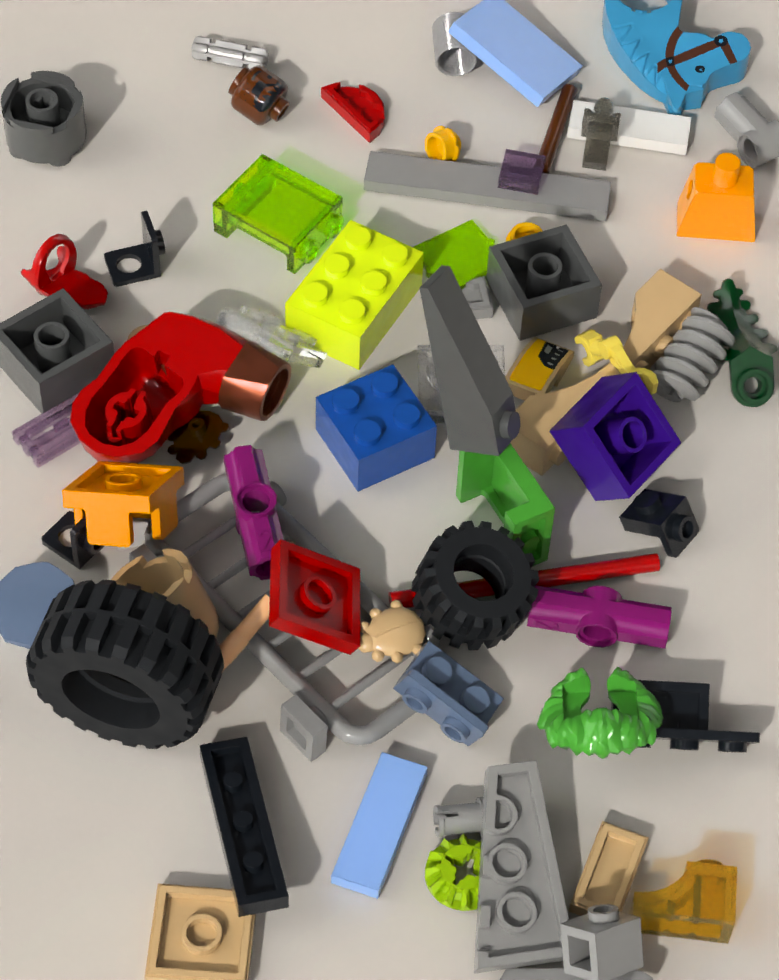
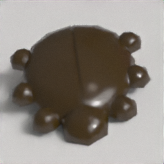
(197, 437)

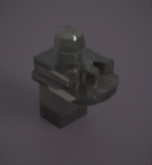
(599, 130)

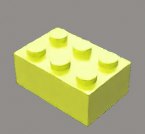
(355, 293)

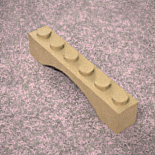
(655, 318)

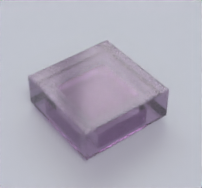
(521, 171)

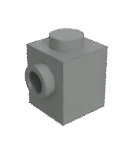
(602, 943)

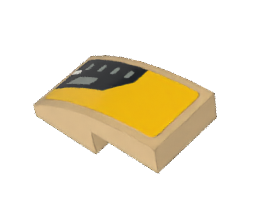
(538, 368)

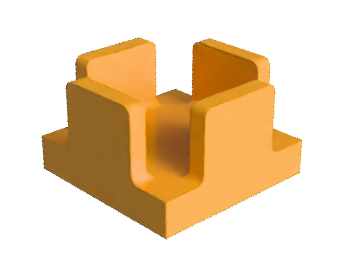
(119, 491)

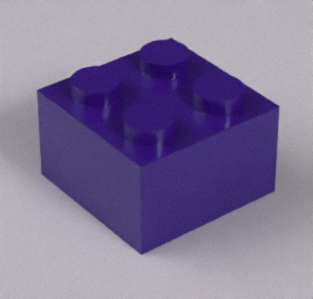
(615, 436)

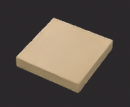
(198, 935)

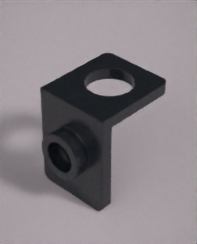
(145, 253)
(81, 550)

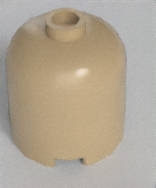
(176, 580)

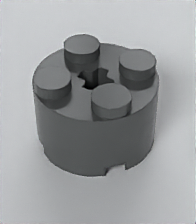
(44, 118)

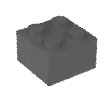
(543, 282)
(53, 350)

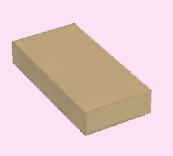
(609, 869)

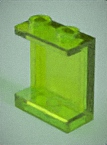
(280, 211)

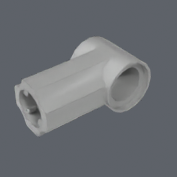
(754, 135)

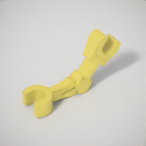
(612, 349)

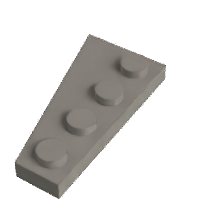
(518, 874)

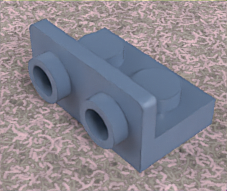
(448, 694)

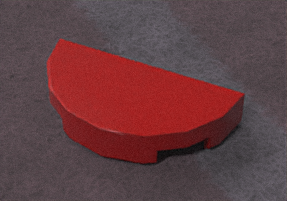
(358, 107)

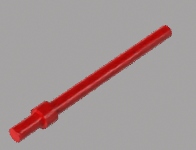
(557, 576)

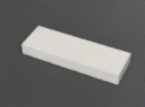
(639, 128)

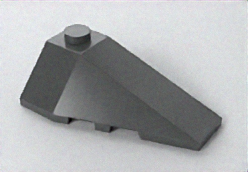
(470, 382)

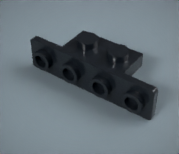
(687, 718)

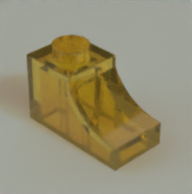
(694, 906)

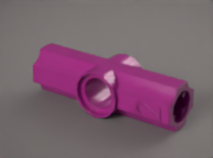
(249, 493)
(600, 617)

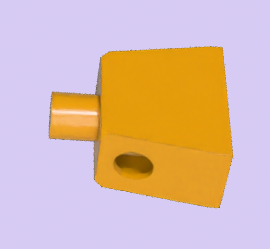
(718, 201)

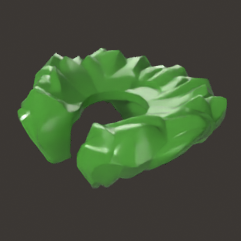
(602, 729)

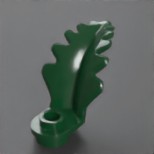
(748, 354)

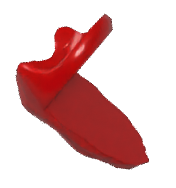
(79, 285)

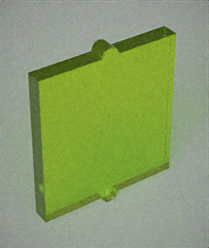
(461, 248)

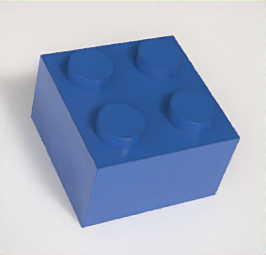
(375, 427)

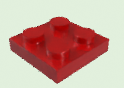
(314, 597)

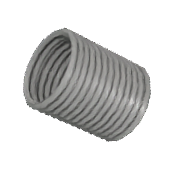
(450, 55)

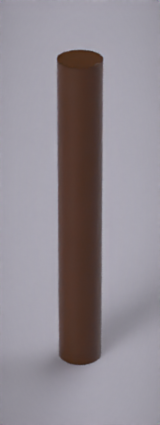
(557, 124)

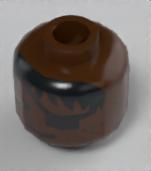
(259, 95)

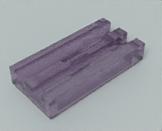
(54, 441)

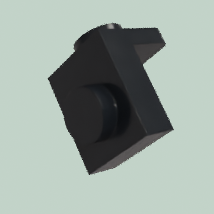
(663, 517)

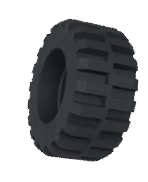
(125, 664)

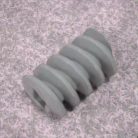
(691, 354)

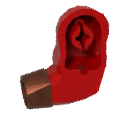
(164, 380)

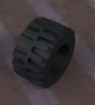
(493, 558)

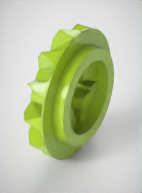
(441, 874)

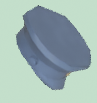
(26, 599)

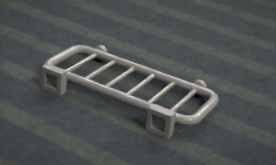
(307, 714)

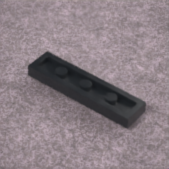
(243, 827)

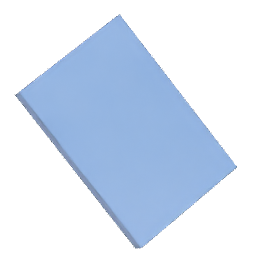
(515, 49)

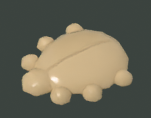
(392, 633)

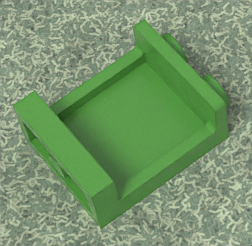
(512, 495)

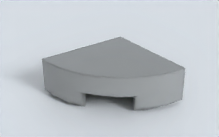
(479, 298)

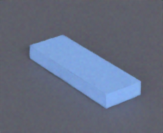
(379, 825)

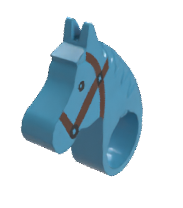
(672, 63)

